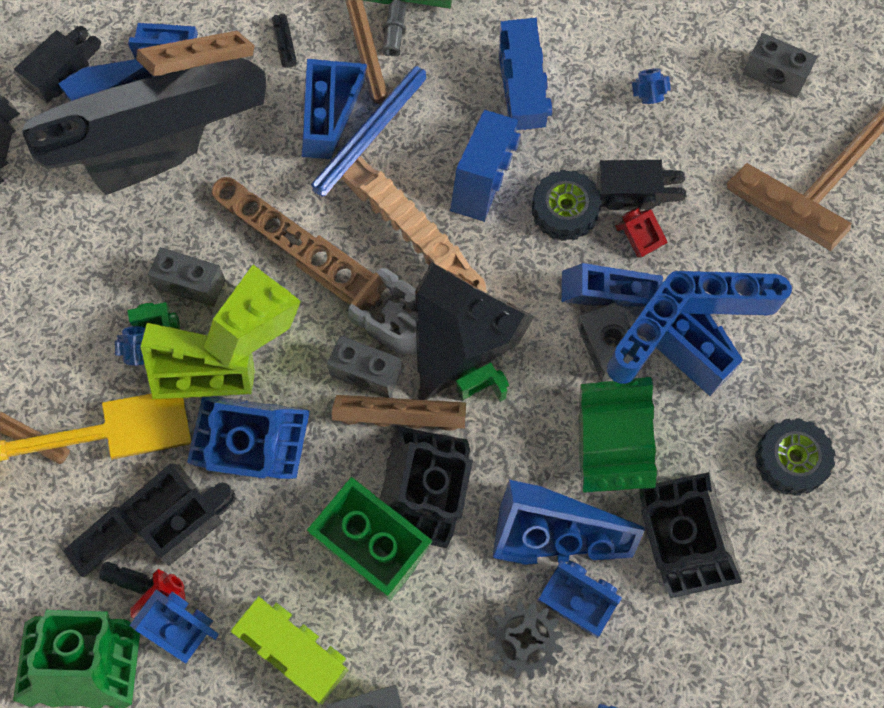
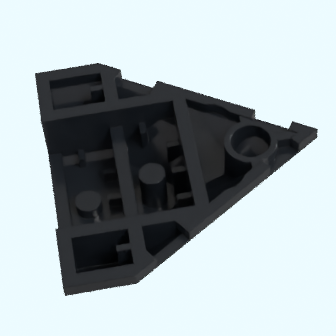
(460, 329)

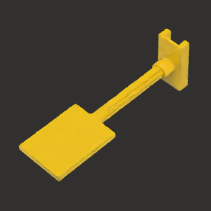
(130, 426)

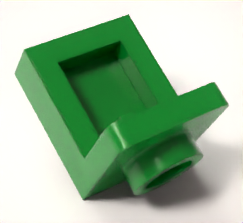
(155, 314)
(476, 380)

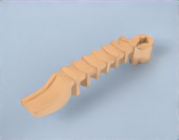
(404, 216)

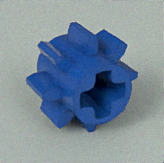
(651, 86)
(129, 345)

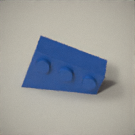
(523, 73)
(328, 104)
(483, 163)
(700, 350)

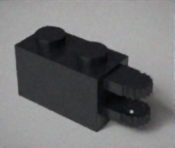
(55, 61)
(637, 184)
(188, 522)

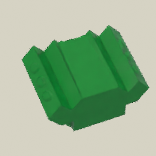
(617, 436)
(77, 660)

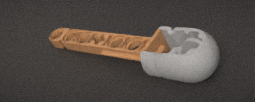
(359, 292)

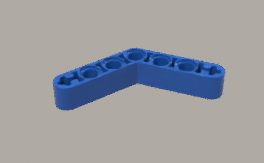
(759, 296)

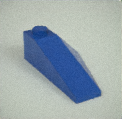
(546, 524)

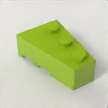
(250, 317)
(183, 369)
(291, 649)

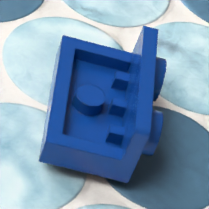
(158, 34)
(580, 598)
(172, 626)

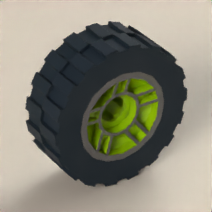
(566, 188)
(805, 442)

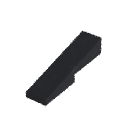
(125, 522)

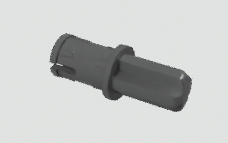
(394, 28)

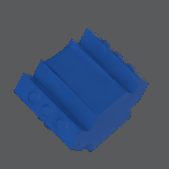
(248, 438)

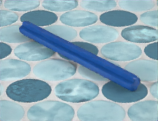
(368, 131)

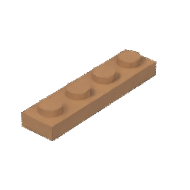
(194, 52)
(789, 206)
(399, 411)

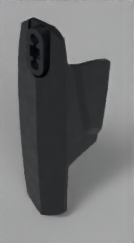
(143, 125)

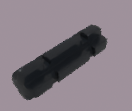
(284, 40)
(125, 578)

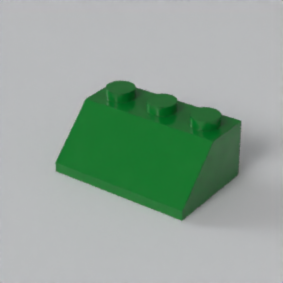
(370, 538)

